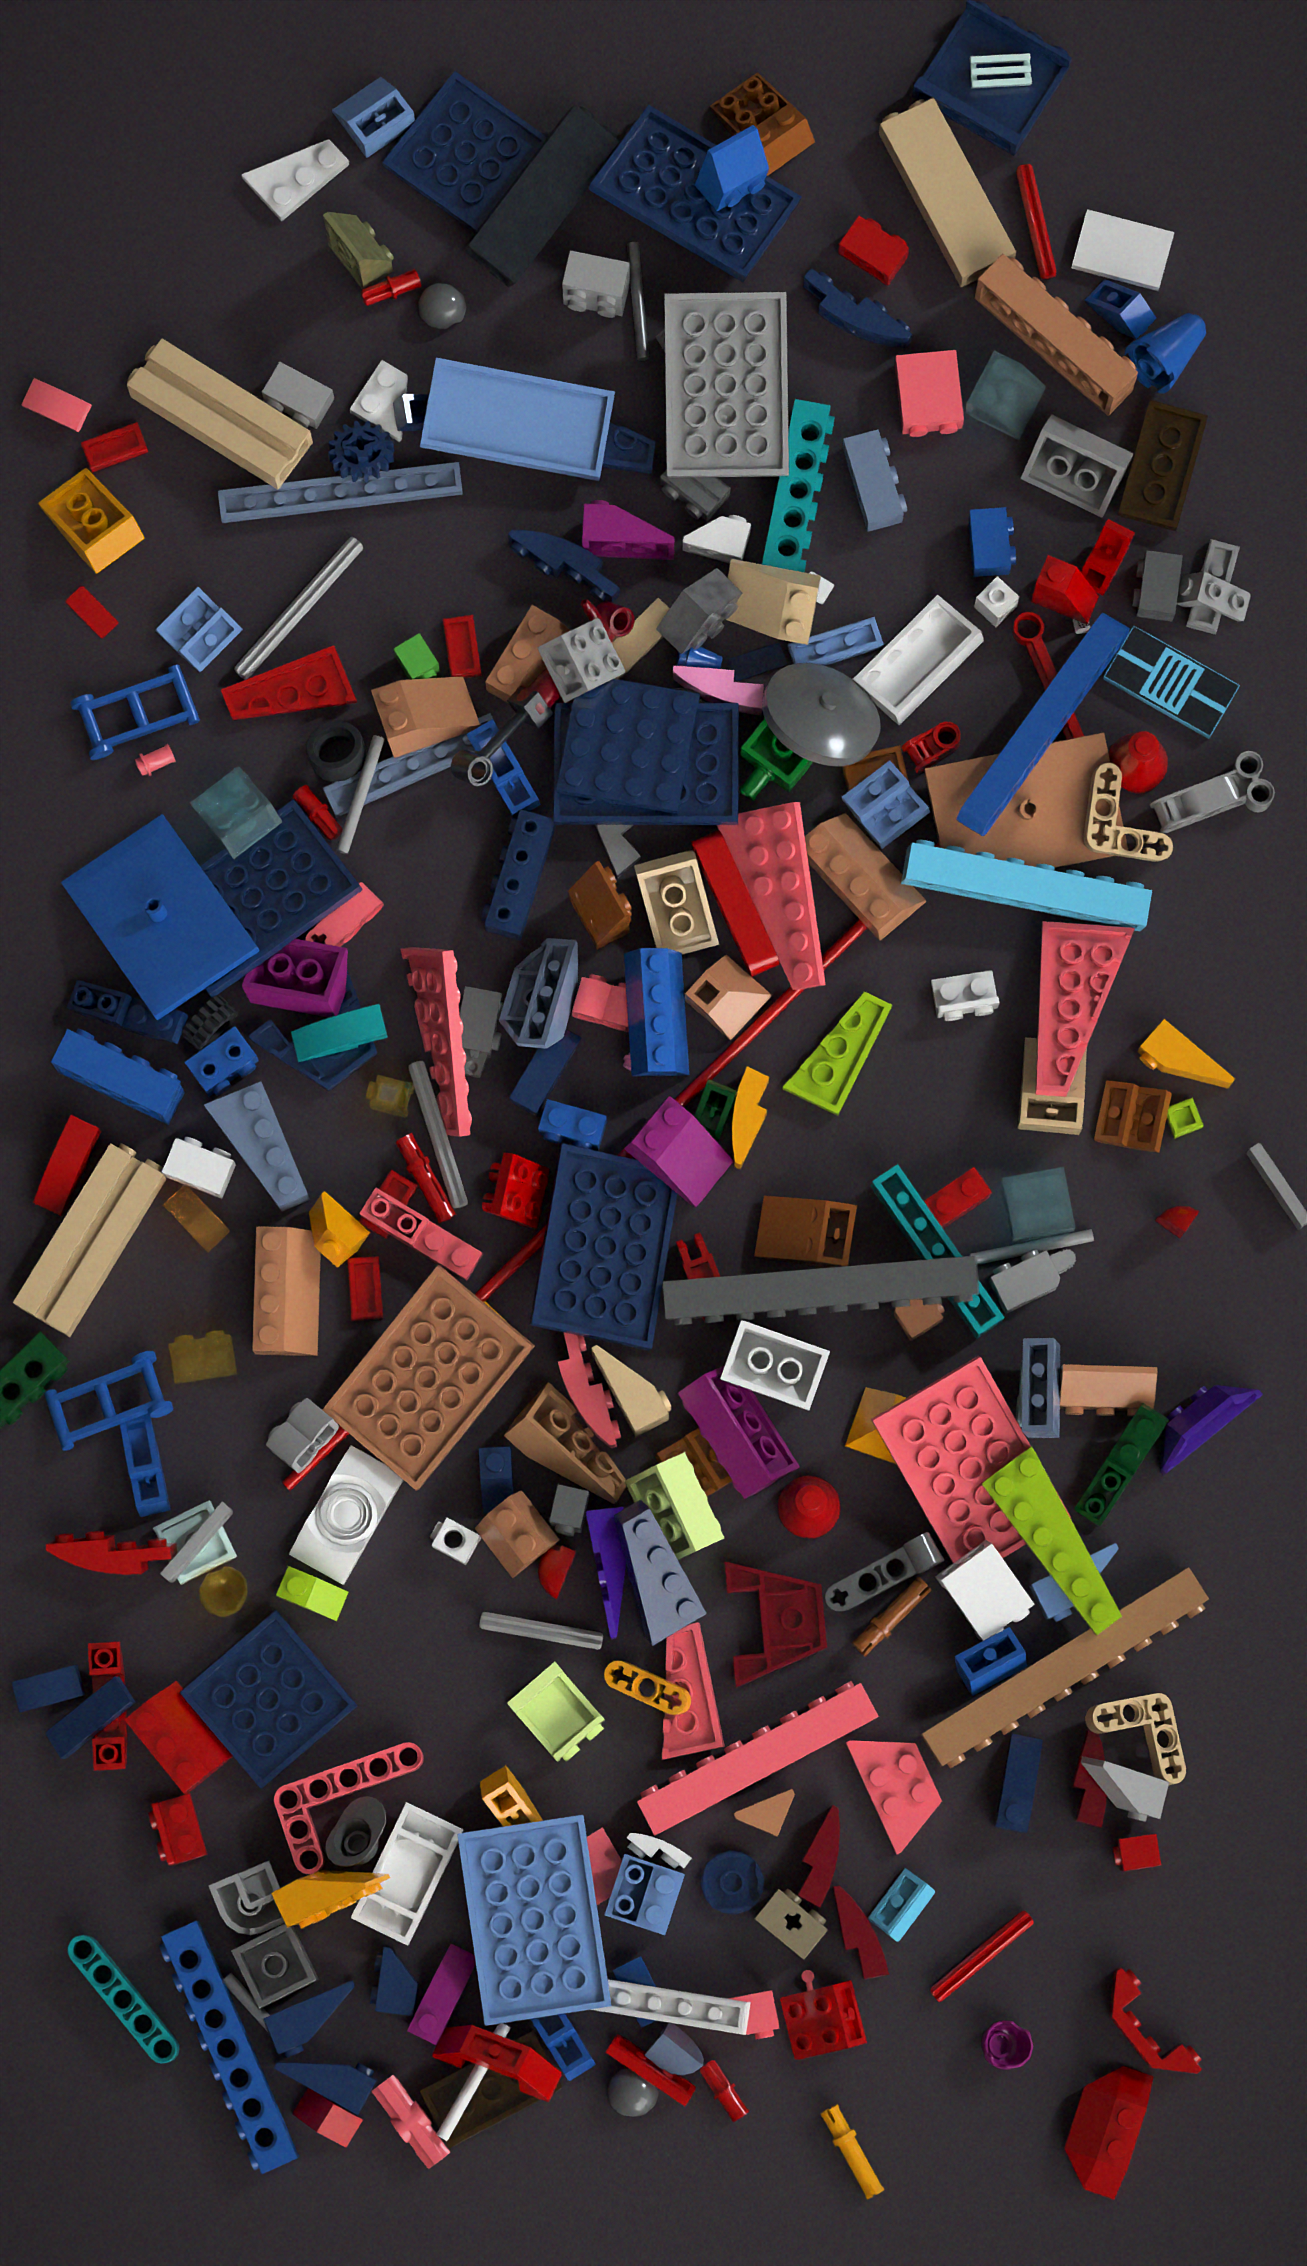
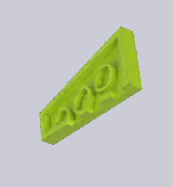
(836, 1063)

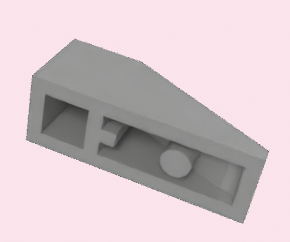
(1129, 1789)

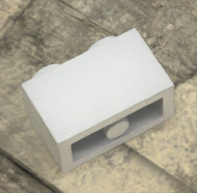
(199, 1167)

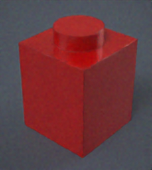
(1136, 1852)

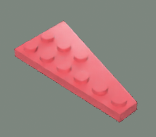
(441, 1031)

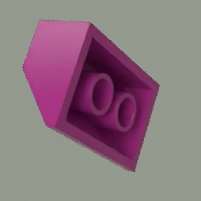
(301, 979)

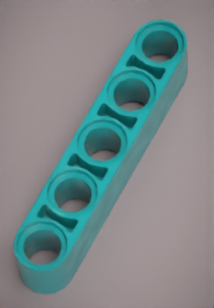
(109, 1991)

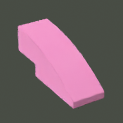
(719, 687)

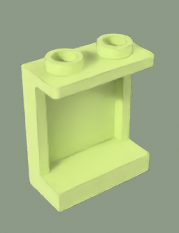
(557, 1713)

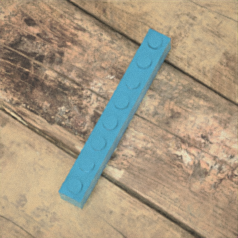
(1026, 886)

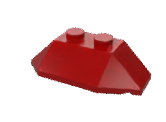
(1107, 2129)

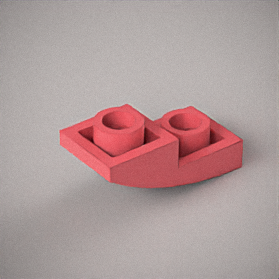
(56, 405)

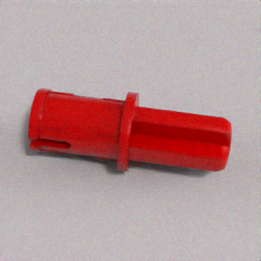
(391, 287)
(317, 812)
(723, 2090)

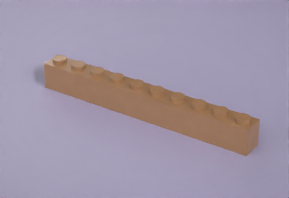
(1063, 1668)

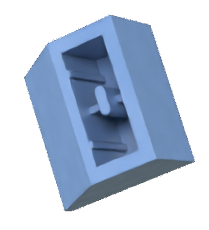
(375, 116)
(644, 1894)

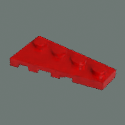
(296, 686)

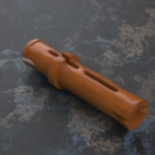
(886, 1621)

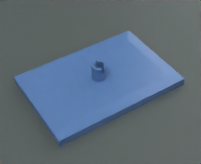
(534, 1920)

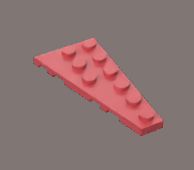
(775, 869)
(1074, 983)

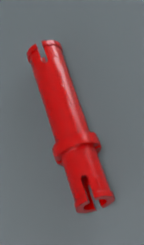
(428, 1183)

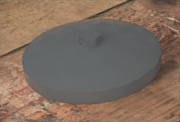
(821, 714)

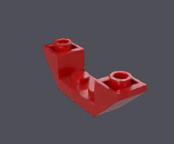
(112, 1741)
(1123, 1992)
(501, 2055)

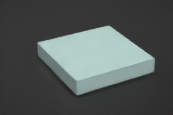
(183, 1527)

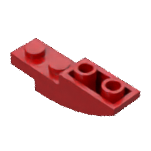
(100, 1555)

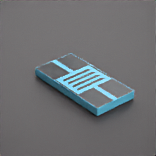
(1171, 682)

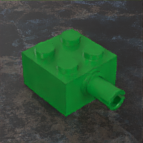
(771, 762)

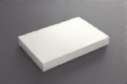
(1122, 250)

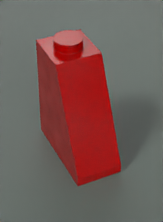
(1065, 590)

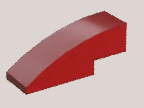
(66, 1165)

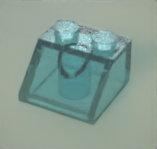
(1005, 395)

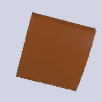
(1132, 1116)
(701, 1455)

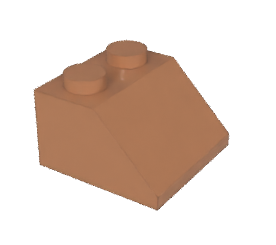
(516, 1533)

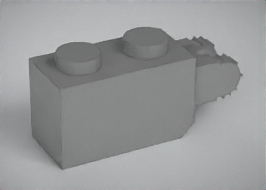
(1030, 1279)

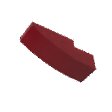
(1093, 1798)
(822, 1858)
(859, 1934)

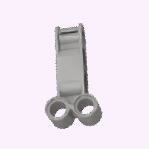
(1214, 796)

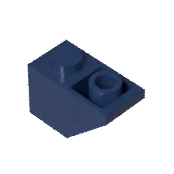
(396, 1986)

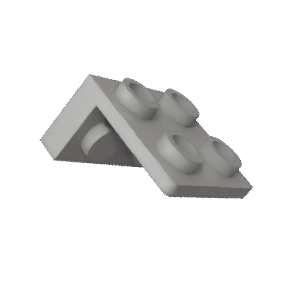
(581, 659)

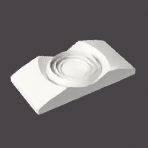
(346, 1515)
(415, 1862)

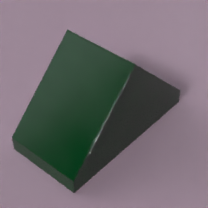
(715, 1107)

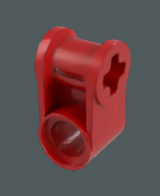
(931, 747)

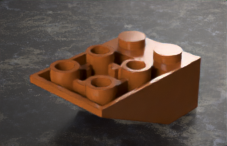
(779, 124)
(599, 905)
(805, 1231)

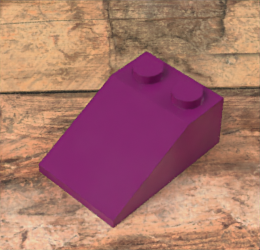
(618, 534)
(679, 1151)

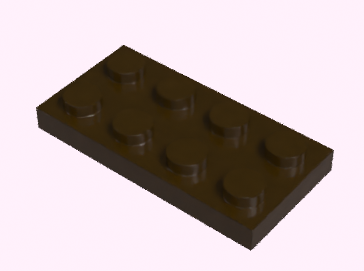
(1162, 465)
(492, 2102)

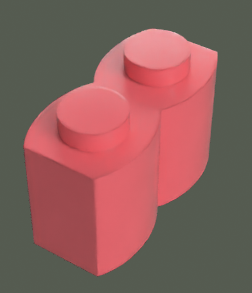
(601, 1003)

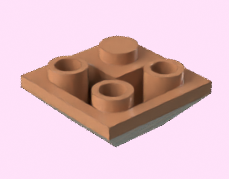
(727, 996)

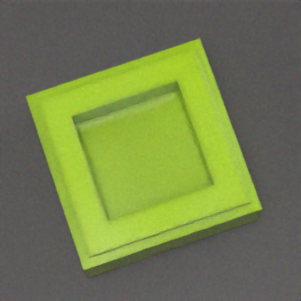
(1183, 1118)

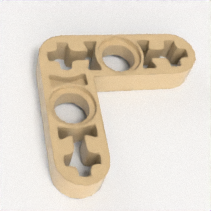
(1114, 833)
(1145, 1717)

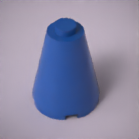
(1166, 351)

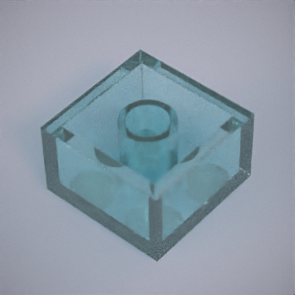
(236, 812)
(1037, 1205)

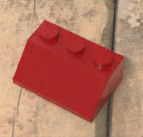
(178, 1738)

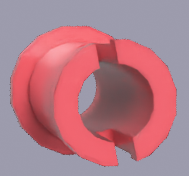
(154, 760)

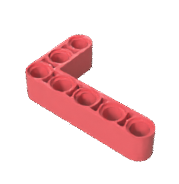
(335, 1790)

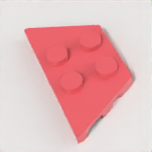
(897, 1786)

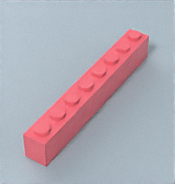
(756, 1759)

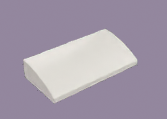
(919, 659)

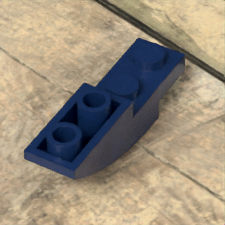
(865, 321)
(556, 554)
(125, 1012)

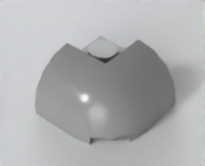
(247, 1900)

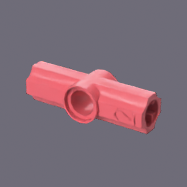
(411, 2121)

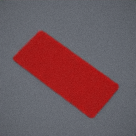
(92, 612)

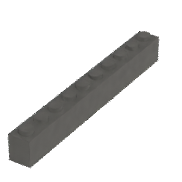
(821, 1288)

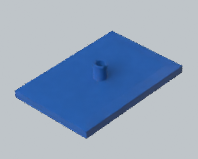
(160, 917)

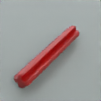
(1036, 221)
(981, 1956)

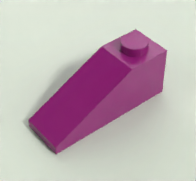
(443, 1994)

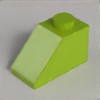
(312, 1593)

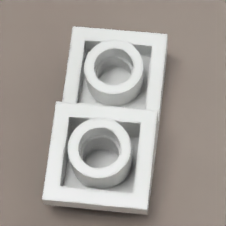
(648, 1845)

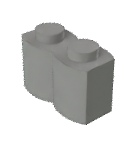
(302, 1435)

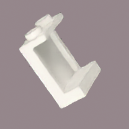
(985, 1590)

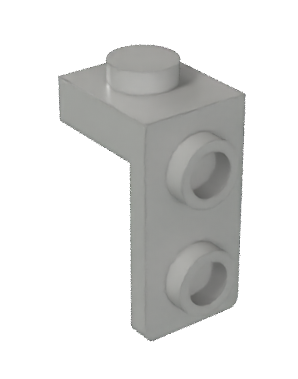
(1213, 593)

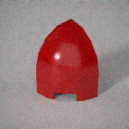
(1177, 1219)
(554, 1568)

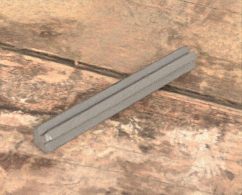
(438, 1134)

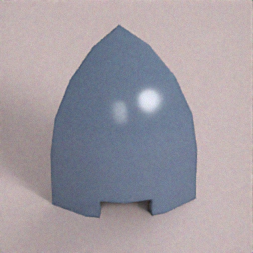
(675, 2052)

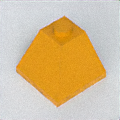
(863, 1433)

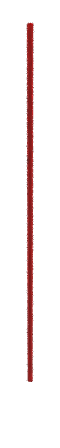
(683, 1099)

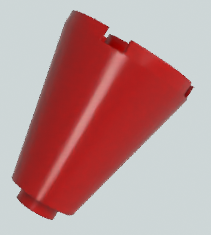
(1140, 761)
(809, 1507)

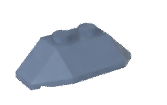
(542, 994)

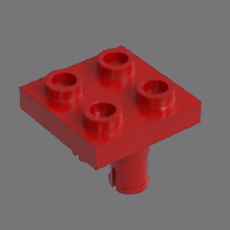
(518, 1190)

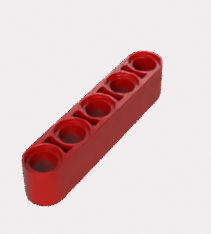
(735, 903)

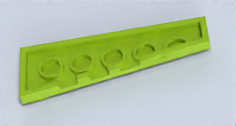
(1040, 1518)

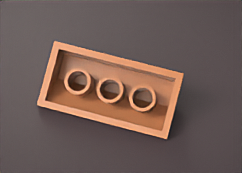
(861, 875)
(286, 1292)

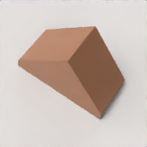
(767, 1814)

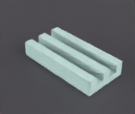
(1026, 69)

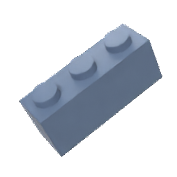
(874, 480)
(1041, 1388)

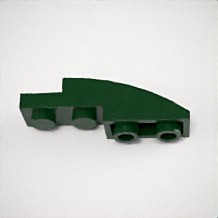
(1121, 1464)

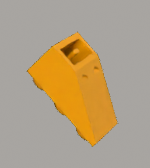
(324, 1893)

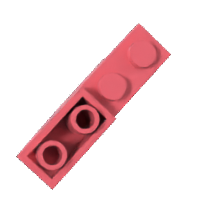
(421, 1234)
(589, 1401)

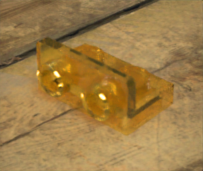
(202, 1357)

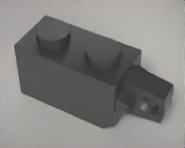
(480, 1019)

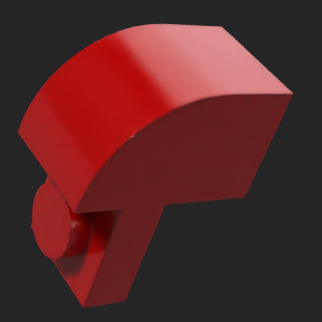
(1107, 556)

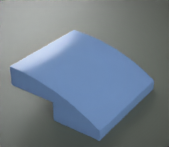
(198, 629)
(885, 804)

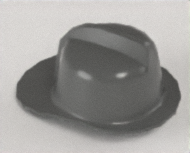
(357, 1833)

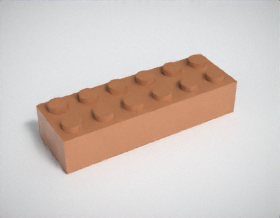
(1056, 333)

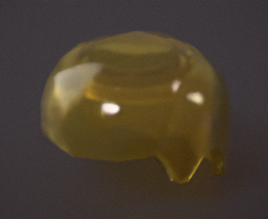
(223, 1592)

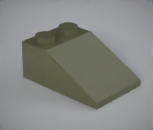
(357, 249)

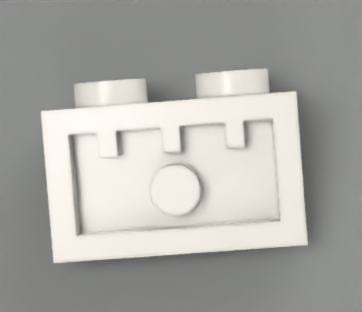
(964, 995)

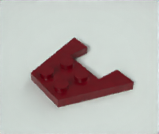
(789, 1619)

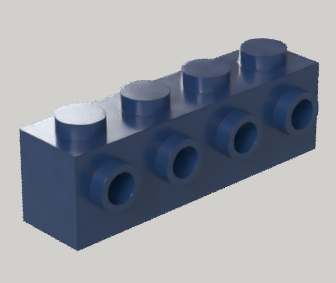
(520, 874)

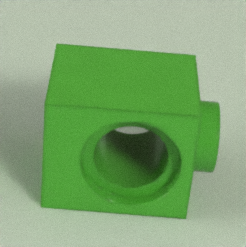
(416, 659)

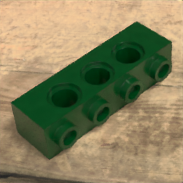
(31, 1389)

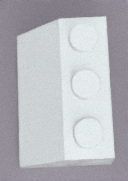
(775, 1365)

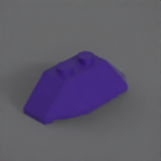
(1201, 1420)

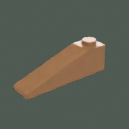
(557, 1440)

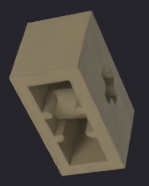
(801, 1940)

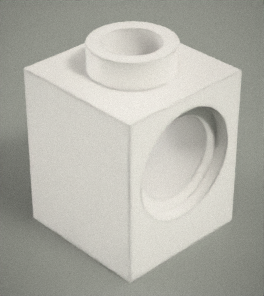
(996, 601)
(468, 1544)

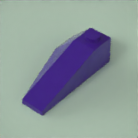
(609, 1562)

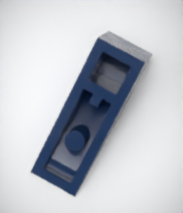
(1018, 1784)
(300, 2022)
(338, 2082)

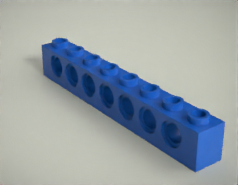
(282, 2148)

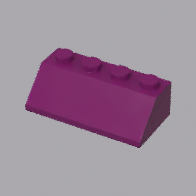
(738, 1432)

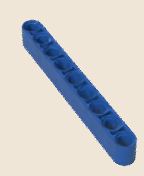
(1042, 724)

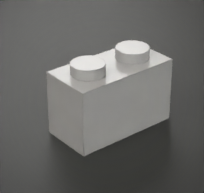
(298, 396)

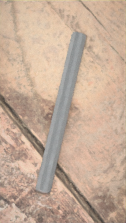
(298, 608)

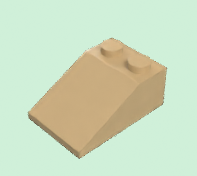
(775, 600)
(677, 903)
(636, 1397)

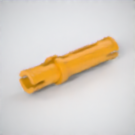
(845, 2139)

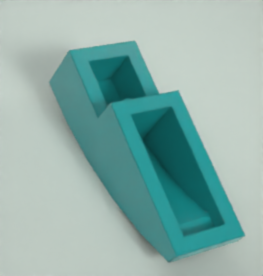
(339, 1033)

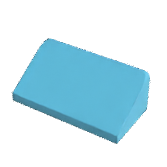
(901, 1904)

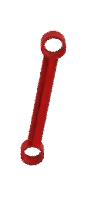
(1044, 665)

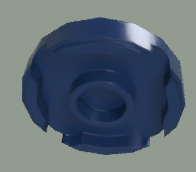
(732, 1882)

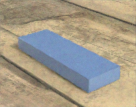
(838, 644)

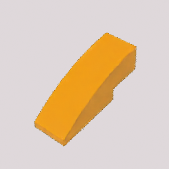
(747, 1114)

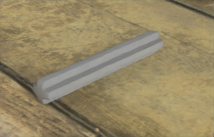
(541, 1630)

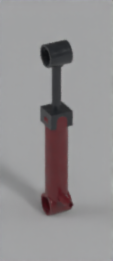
(534, 703)

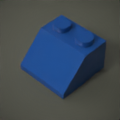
(733, 169)

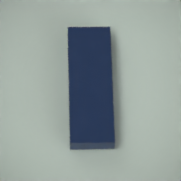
(90, 1717)

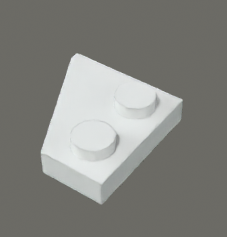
(377, 398)

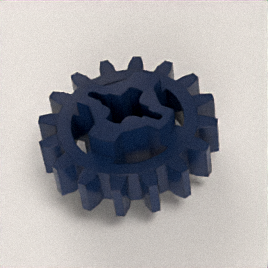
(361, 451)

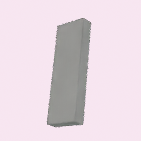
(1220, 563)
(1278, 1185)
(197, 1542)

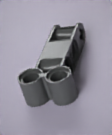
(917, 1555)

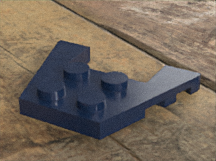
(325, 1070)

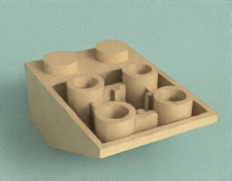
(1050, 1112)

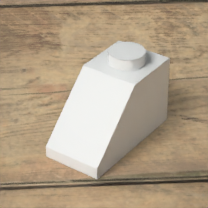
(720, 539)

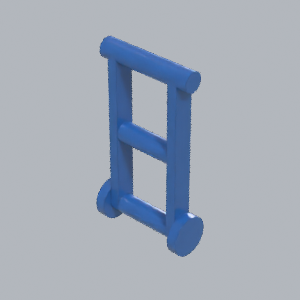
(87, 703)
(156, 1408)

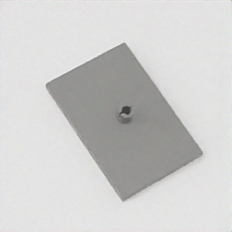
(726, 384)

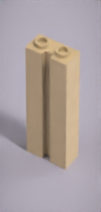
(945, 190)
(219, 413)
(90, 1239)

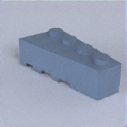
(255, 1133)

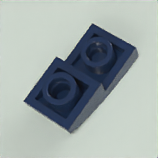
(48, 1688)

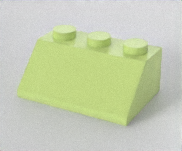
(677, 1505)

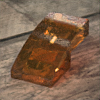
(196, 1218)

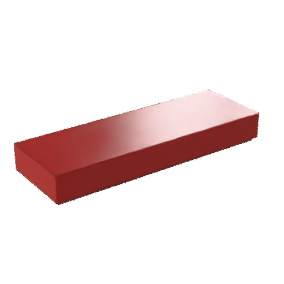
(634, 2059)

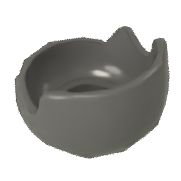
(441, 306)
(631, 2093)

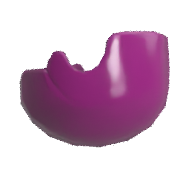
(1006, 2045)

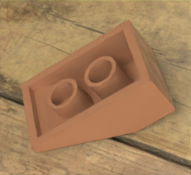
(424, 712)

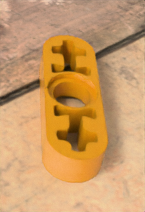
(664, 1704)

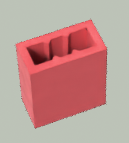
(929, 393)

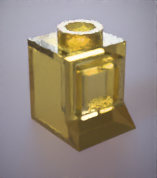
(390, 1095)

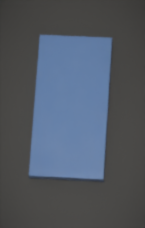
(517, 419)

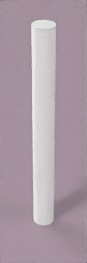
(466, 2093)

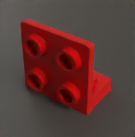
(823, 2020)

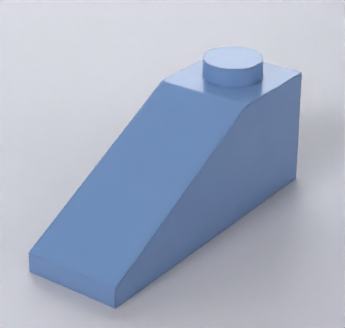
(1050, 1596)

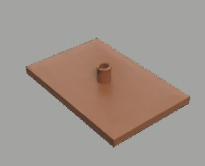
(1044, 816)
(428, 1377)

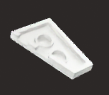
(296, 178)

